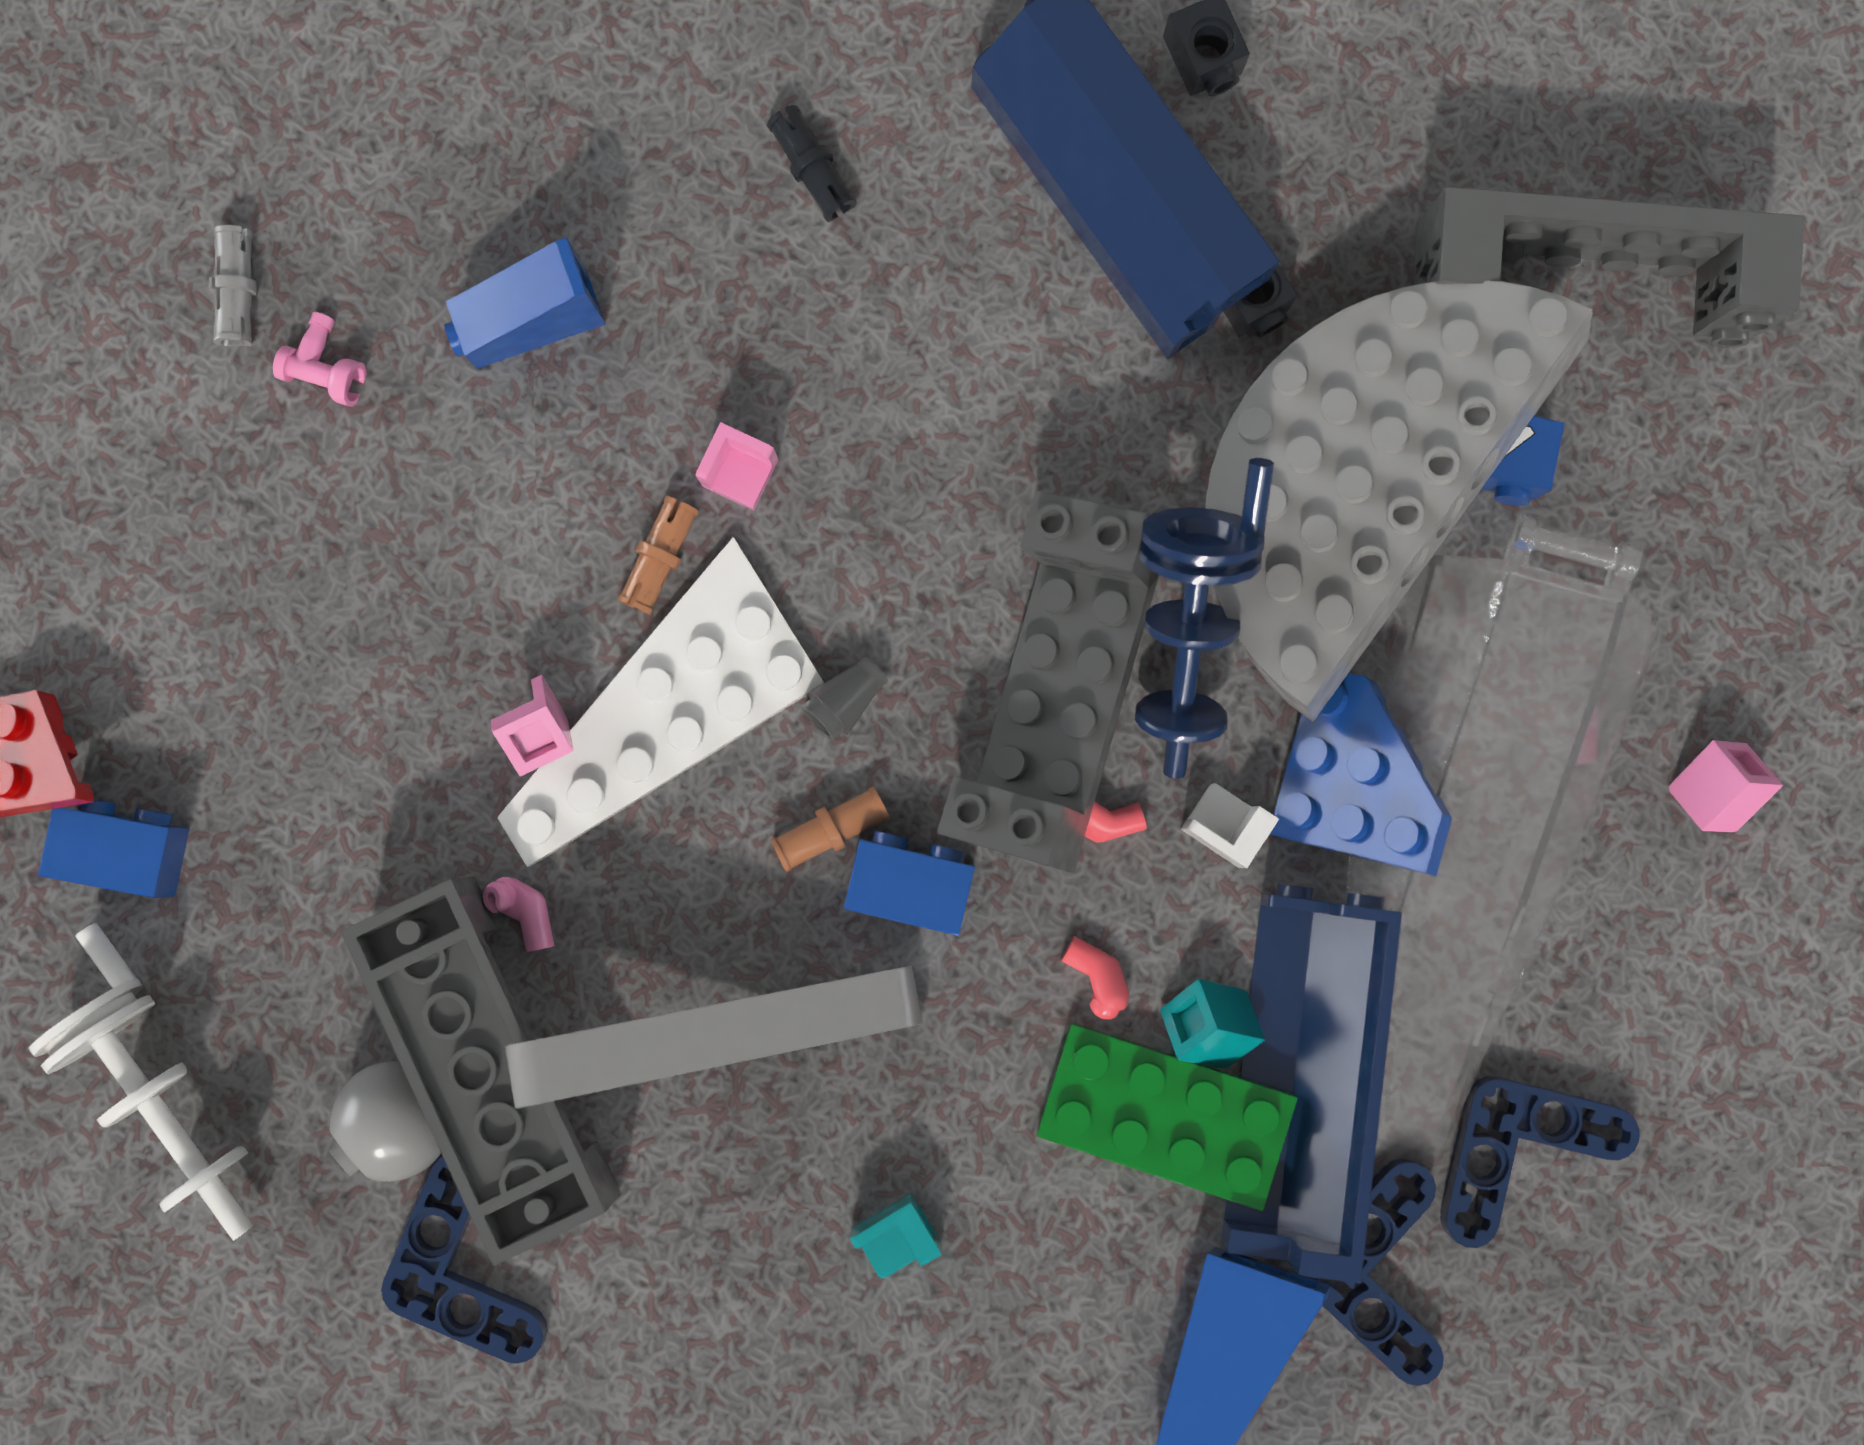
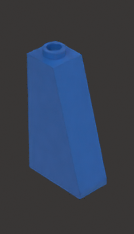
(1236, 1346)

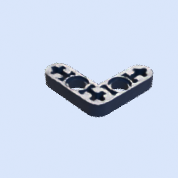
(1517, 1123)
(1390, 1234)
(433, 1266)

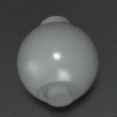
(381, 1126)

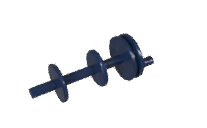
(1201, 551)

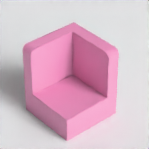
(737, 466)
(535, 731)
(1724, 786)

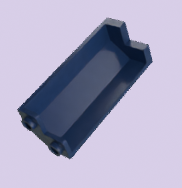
(1121, 170)
(1325, 1014)

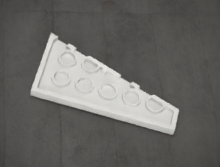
(688, 691)

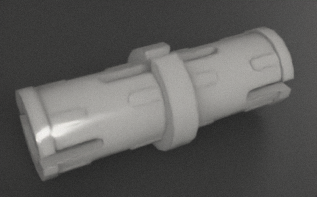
(232, 285)

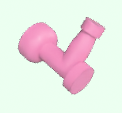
(305, 364)

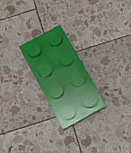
(1167, 1116)

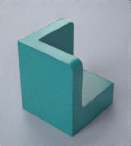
(1212, 1024)
(897, 1237)

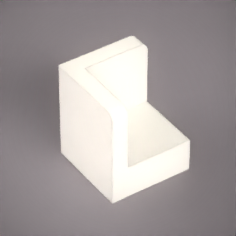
(1229, 825)

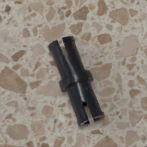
(811, 163)

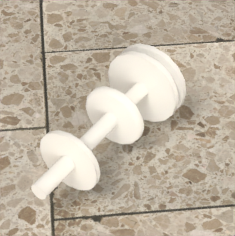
(96, 1029)

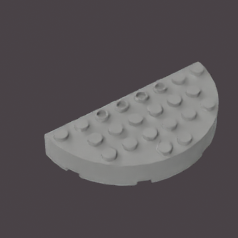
(1377, 451)

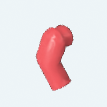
(1114, 823)
(1105, 974)

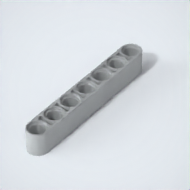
(711, 1036)

